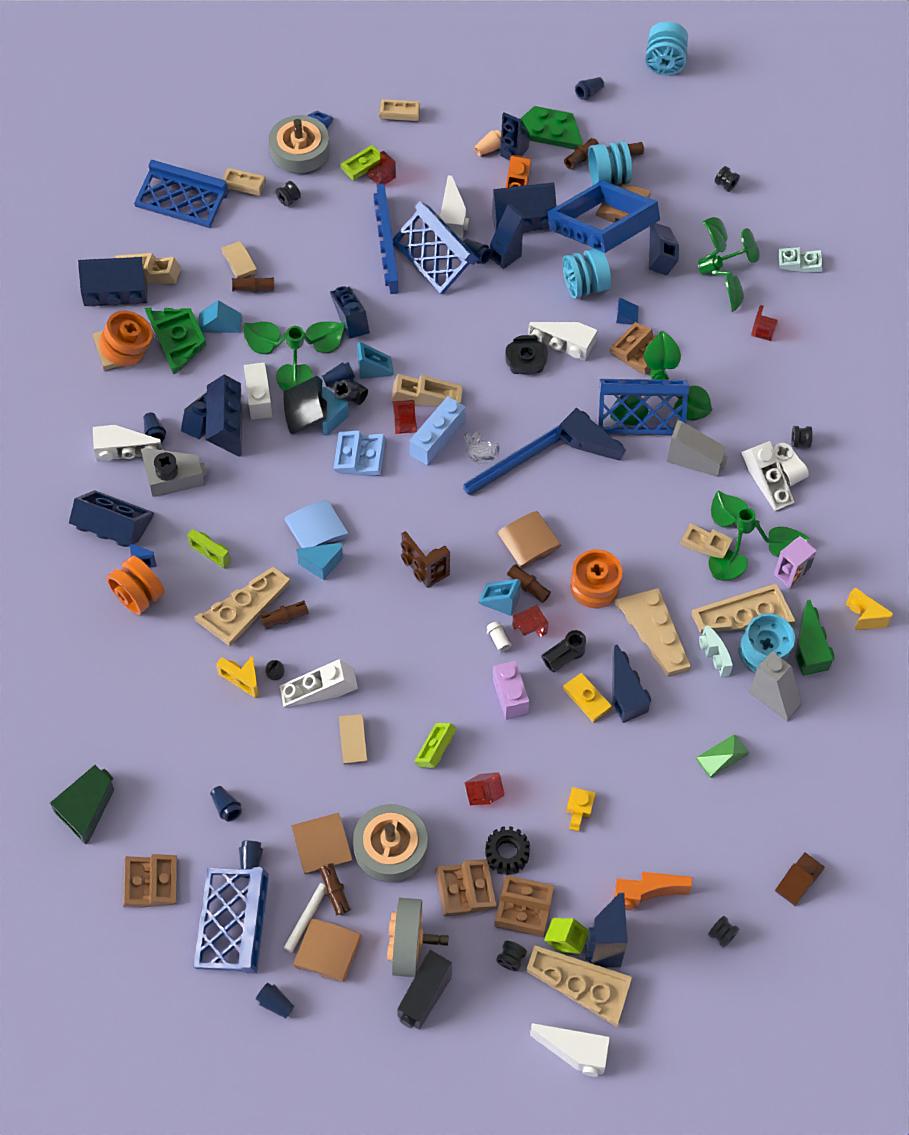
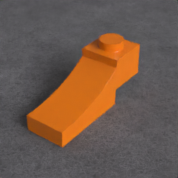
(651, 886)

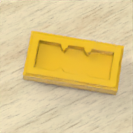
(587, 697)

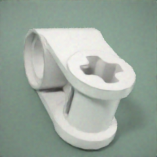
(792, 467)

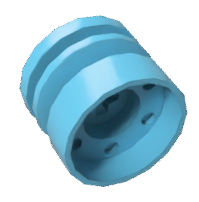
(667, 48)
(614, 164)
(586, 273)
(768, 632)

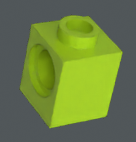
(566, 935)

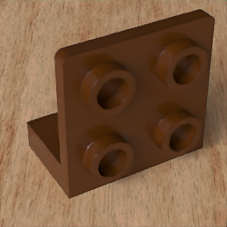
(427, 568)

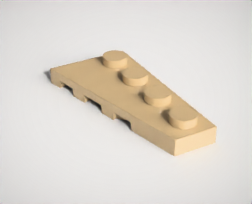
(739, 610)
(236, 613)
(655, 628)
(587, 984)

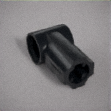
(350, 391)
(564, 652)

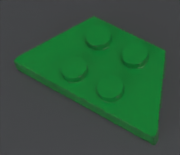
(552, 127)
(177, 335)

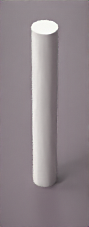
(305, 918)

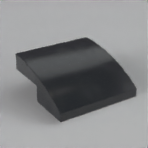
(304, 405)

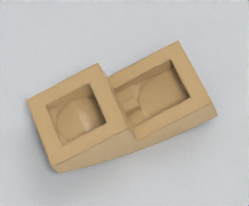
(239, 260)
(704, 542)
(352, 738)

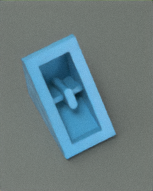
(220, 319)
(373, 362)
(336, 411)
(320, 559)
(501, 595)

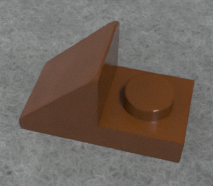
(799, 878)

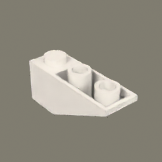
(567, 337)
(118, 443)
(768, 475)
(321, 684)

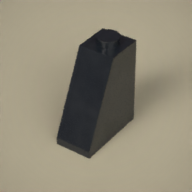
(425, 990)

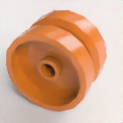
(125, 338)
(596, 578)
(135, 585)

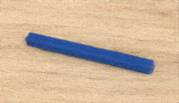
(511, 461)

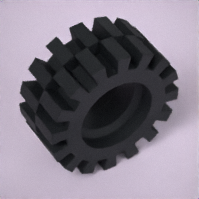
(507, 836)

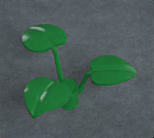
(713, 263)
(265, 335)
(662, 355)
(730, 510)

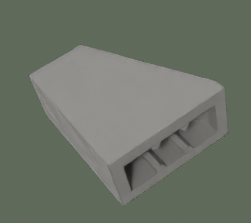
(695, 450)
(189, 472)
(776, 686)

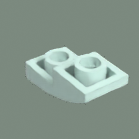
(798, 261)
(715, 648)

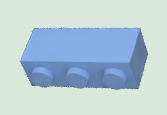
(437, 430)

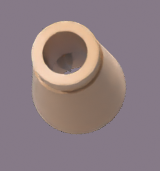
(489, 143)

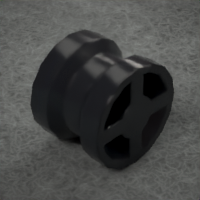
(727, 178)
(288, 193)
(801, 436)
(169, 471)
(723, 931)
(511, 955)

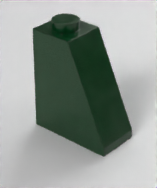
(84, 802)

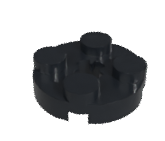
(526, 365)

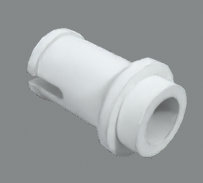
(498, 635)

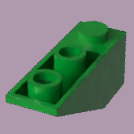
(812, 649)

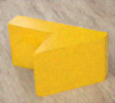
(872, 613)
(241, 677)

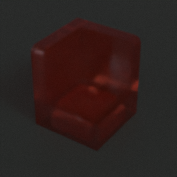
(384, 171)
(763, 326)
(404, 416)
(531, 621)
(484, 788)

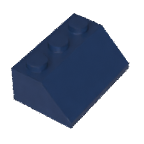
(531, 200)
(112, 281)
(224, 414)
(110, 518)
(608, 935)

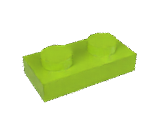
(361, 162)
(203, 544)
(435, 745)

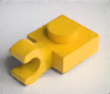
(579, 805)

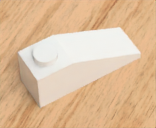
(453, 209)
(258, 391)
(579, 1049)

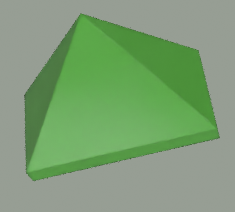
(722, 755)

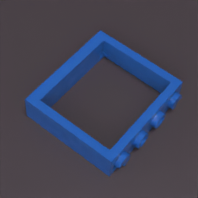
(642, 214)

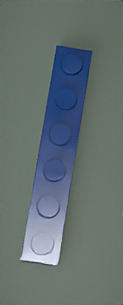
(386, 245)

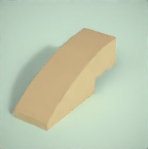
(158, 269)
(425, 390)

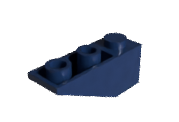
(513, 136)
(507, 240)
(662, 249)
(350, 311)
(195, 418)
(586, 435)
(627, 693)

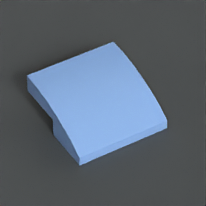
(359, 453)
(316, 525)

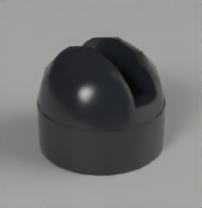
(278, 671)

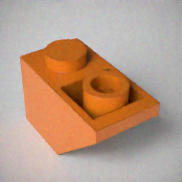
(519, 171)

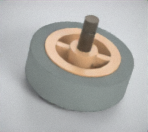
(299, 144)
(390, 843)
(408, 937)

